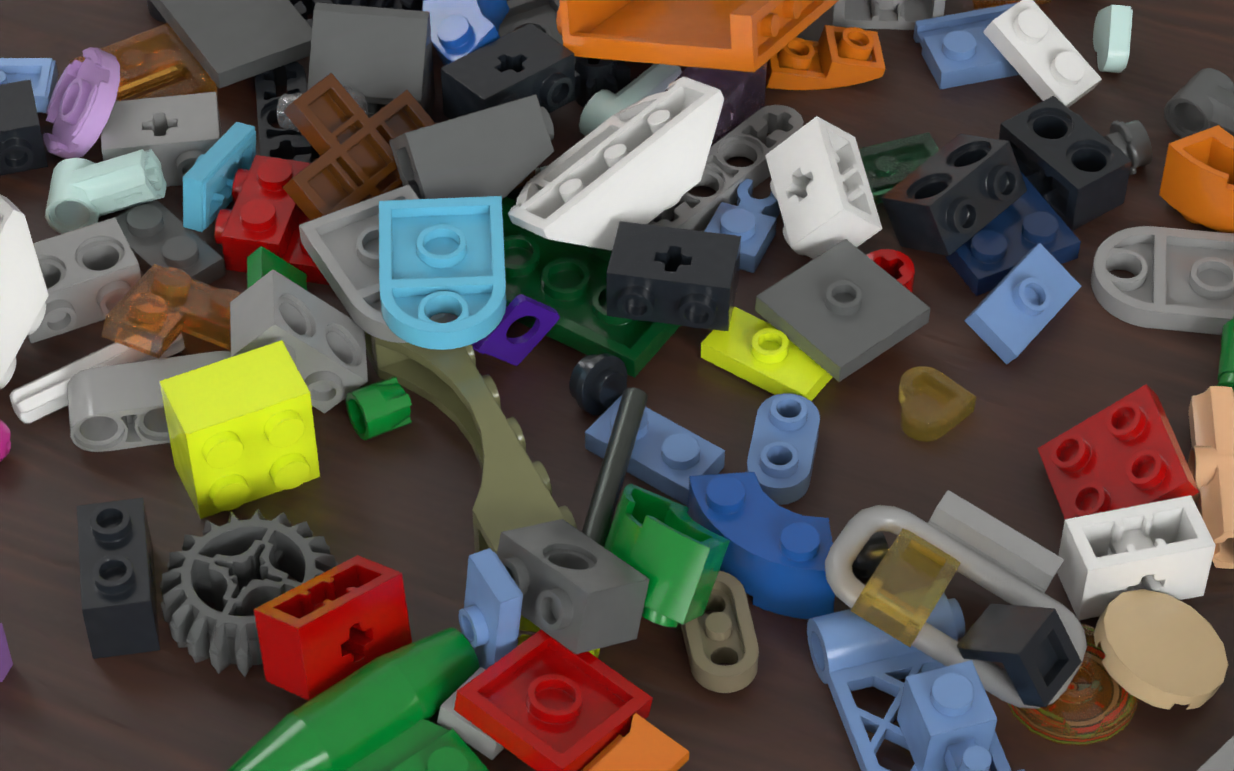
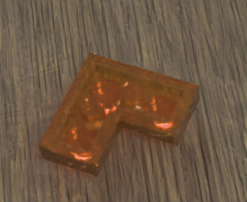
(165, 306)

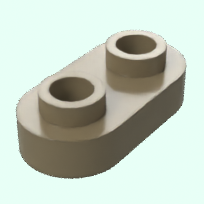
(723, 638)

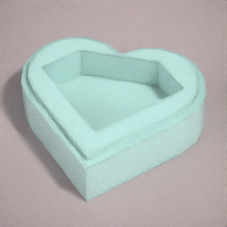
(1113, 37)

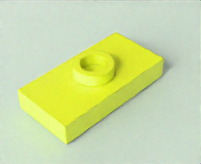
(764, 357)

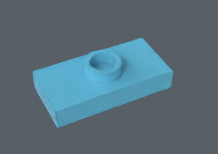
(210, 180)

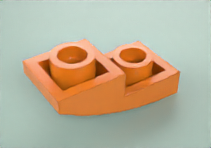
(835, 61)

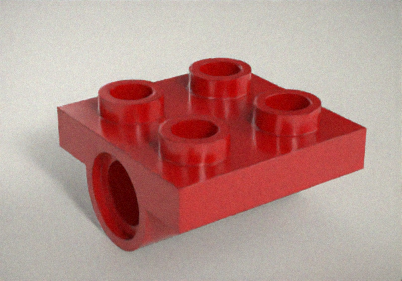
(1118, 459)

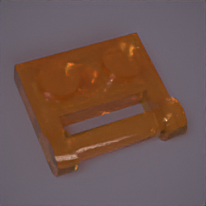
(156, 59)

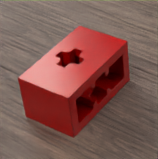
(332, 626)

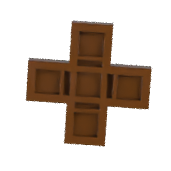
(351, 146)

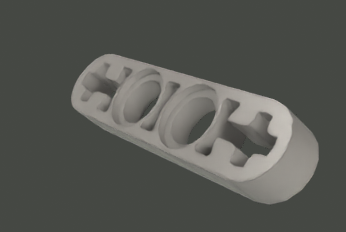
(744, 141)

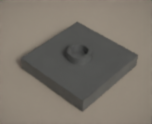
(842, 309)

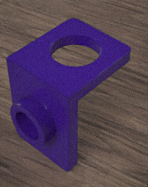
(516, 349)

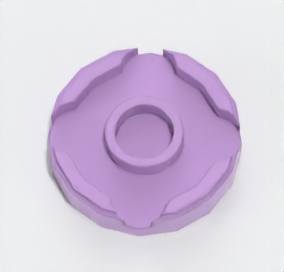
(82, 103)

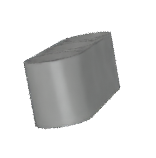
(124, 402)

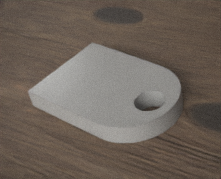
(348, 256)
(1178, 282)

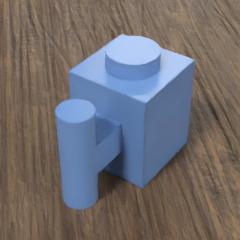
(947, 719)

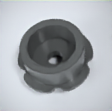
(1133, 141)

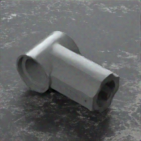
(1202, 104)

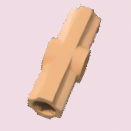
(1213, 467)

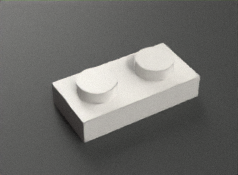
(1041, 53)

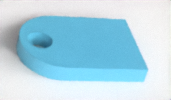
(442, 260)

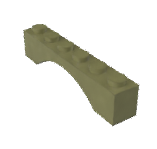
(512, 486)

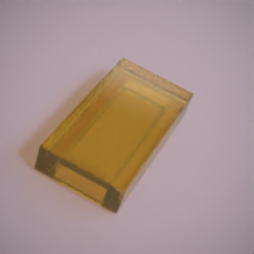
(906, 587)

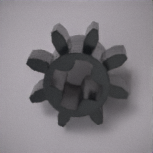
(597, 75)

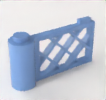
(858, 655)

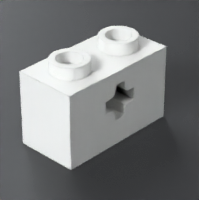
(822, 189)
(1135, 548)

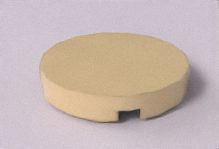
(1161, 649)

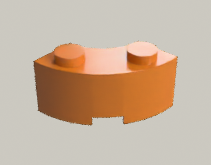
(1201, 178)

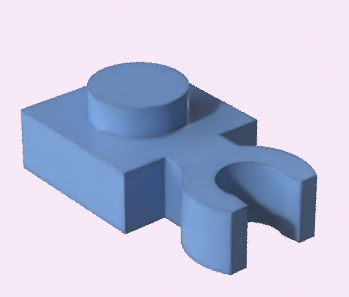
(751, 220)

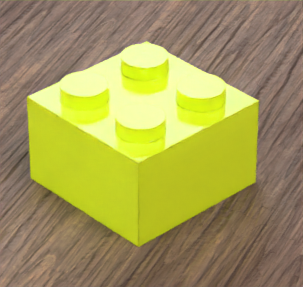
(241, 429)

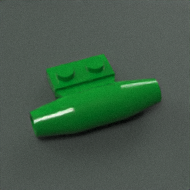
(378, 716)

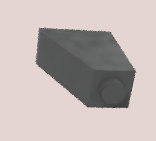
(476, 152)

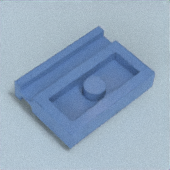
(959, 50)

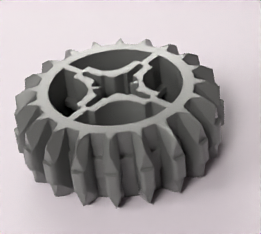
(237, 571)

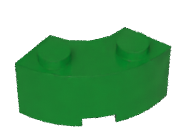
(668, 549)

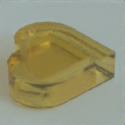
(932, 403)

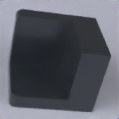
(1029, 645)

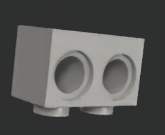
(84, 276)
(319, 338)

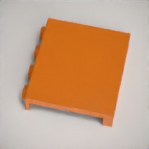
(685, 32)

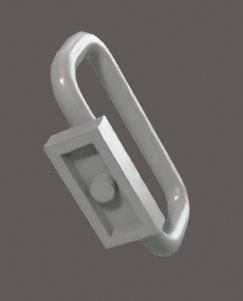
(988, 555)

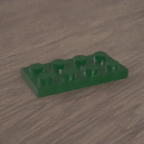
(575, 284)

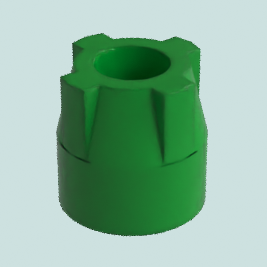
(378, 408)

